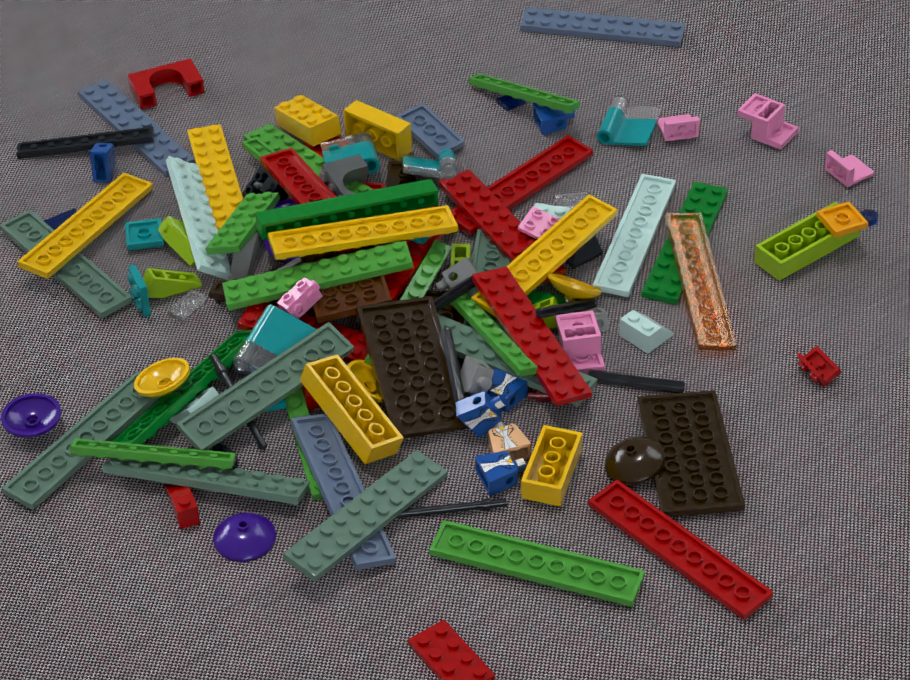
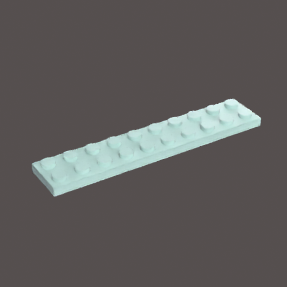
(197, 216)
(634, 235)

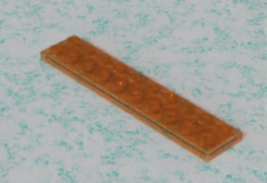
(700, 282)

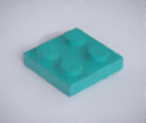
(143, 234)
(138, 290)

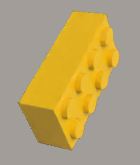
(307, 120)
(389, 133)
(551, 465)

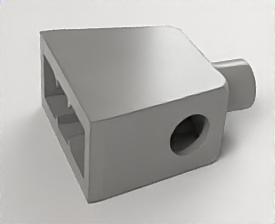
(463, 269)
(476, 376)

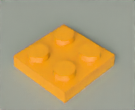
(842, 219)

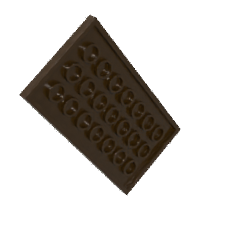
(410, 365)
(698, 457)

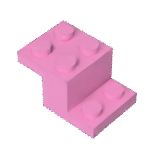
(767, 121)
(581, 340)

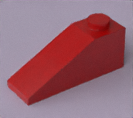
(183, 505)

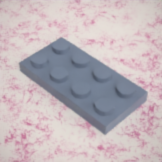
(431, 130)

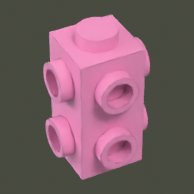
(300, 298)

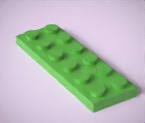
(241, 224)

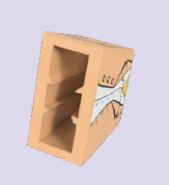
(509, 439)

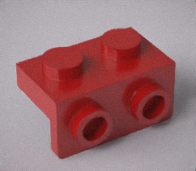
(819, 366)

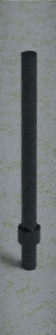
(221, 371)
(485, 504)

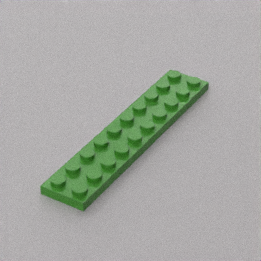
(280, 141)
(326, 272)
(537, 563)

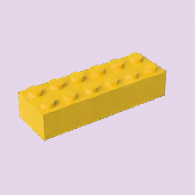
(351, 409)

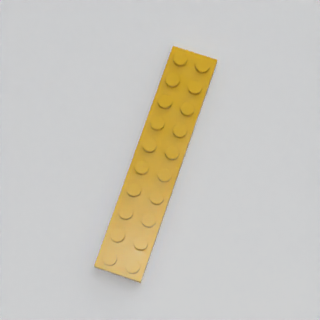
(216, 170)
(84, 225)
(362, 232)
(557, 245)

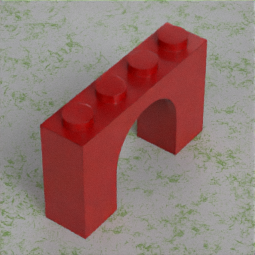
(180, 72)

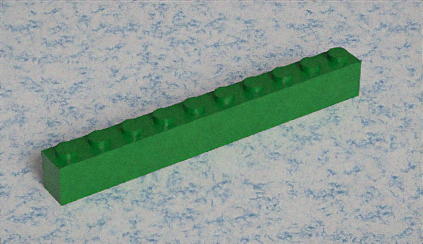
(349, 207)

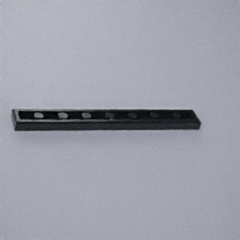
(84, 142)

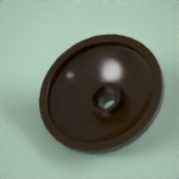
(635, 460)

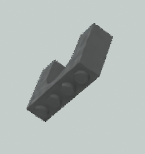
(342, 172)

